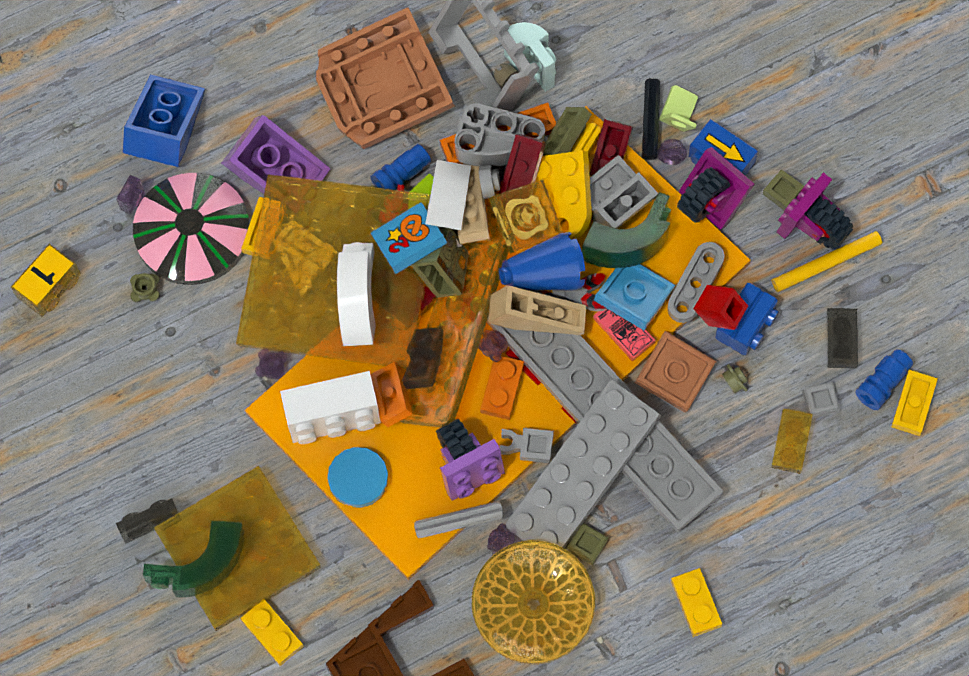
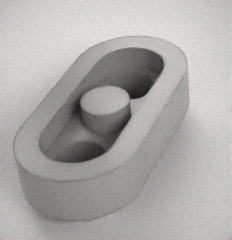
(489, 181)

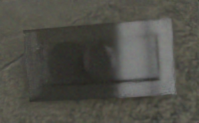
(842, 338)
(139, 524)

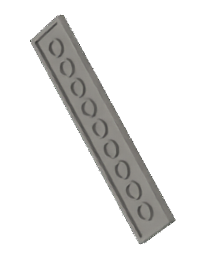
(576, 379)

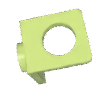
(679, 109)

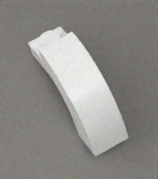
(354, 294)

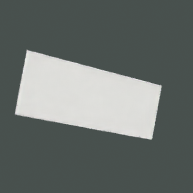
(448, 195)

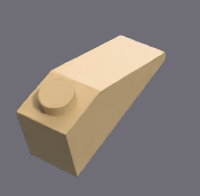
(535, 312)

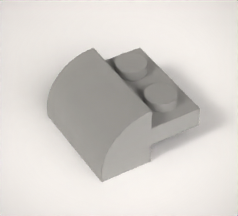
(618, 193)

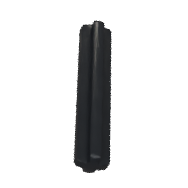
(651, 119)

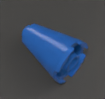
(546, 266)

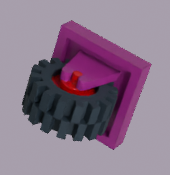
(713, 190)
(816, 215)

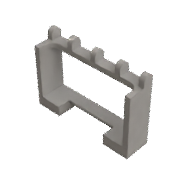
(451, 38)

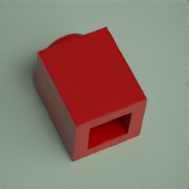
(720, 307)

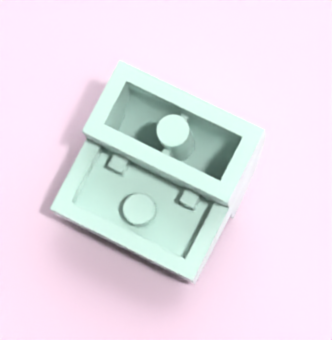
(536, 51)

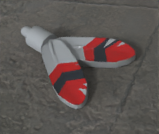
(583, 295)

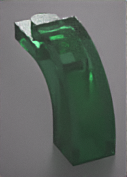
(631, 246)
(208, 570)

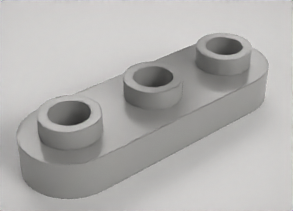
(698, 271)

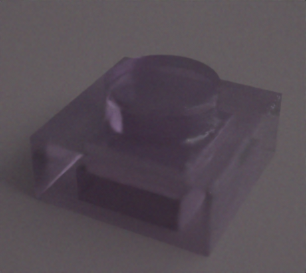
(131, 194)

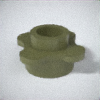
(141, 280)
(735, 379)

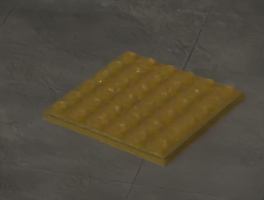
(294, 272)

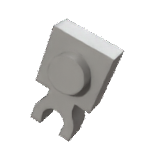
(533, 445)

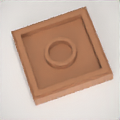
(675, 372)

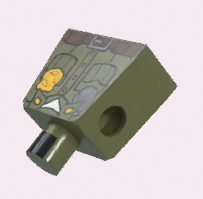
(445, 267)

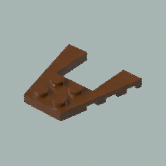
(368, 652)

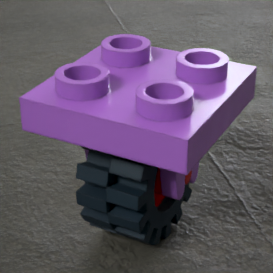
(467, 461)

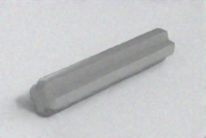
(458, 519)

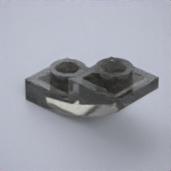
(425, 356)

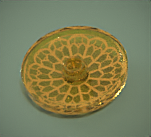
(529, 573)

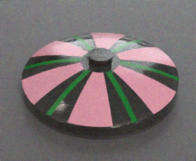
(191, 228)

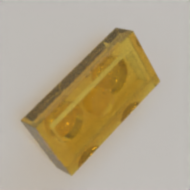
(791, 441)

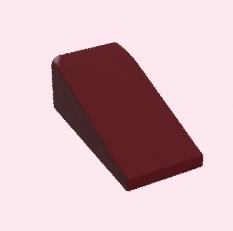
(611, 143)

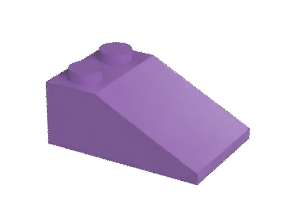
(271, 151)

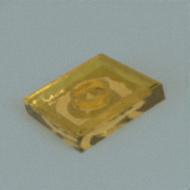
(526, 216)

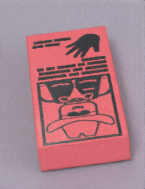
(626, 335)

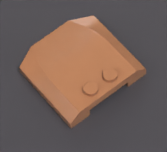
(381, 80)

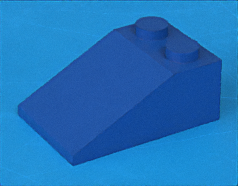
(162, 120)

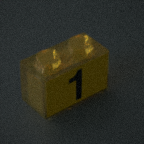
(46, 280)

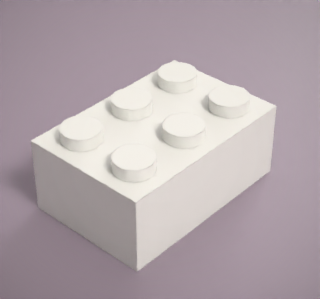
(330, 407)

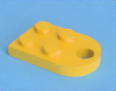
(569, 188)

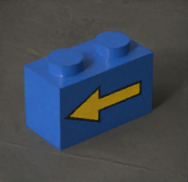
(726, 144)

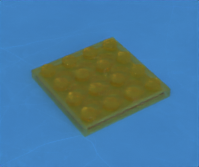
(272, 550)

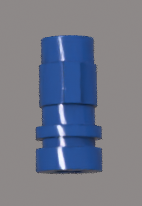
(401, 169)
(887, 375)

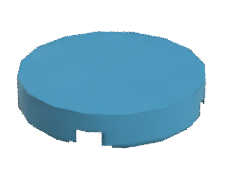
(357, 477)

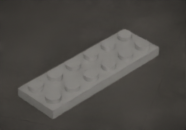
(584, 467)

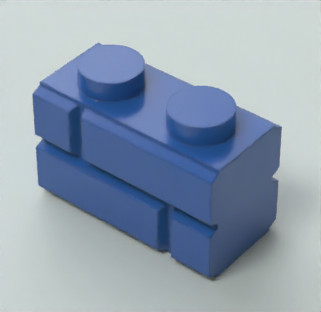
(758, 314)

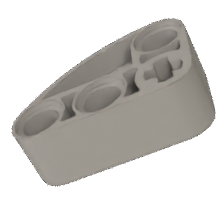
(490, 143)

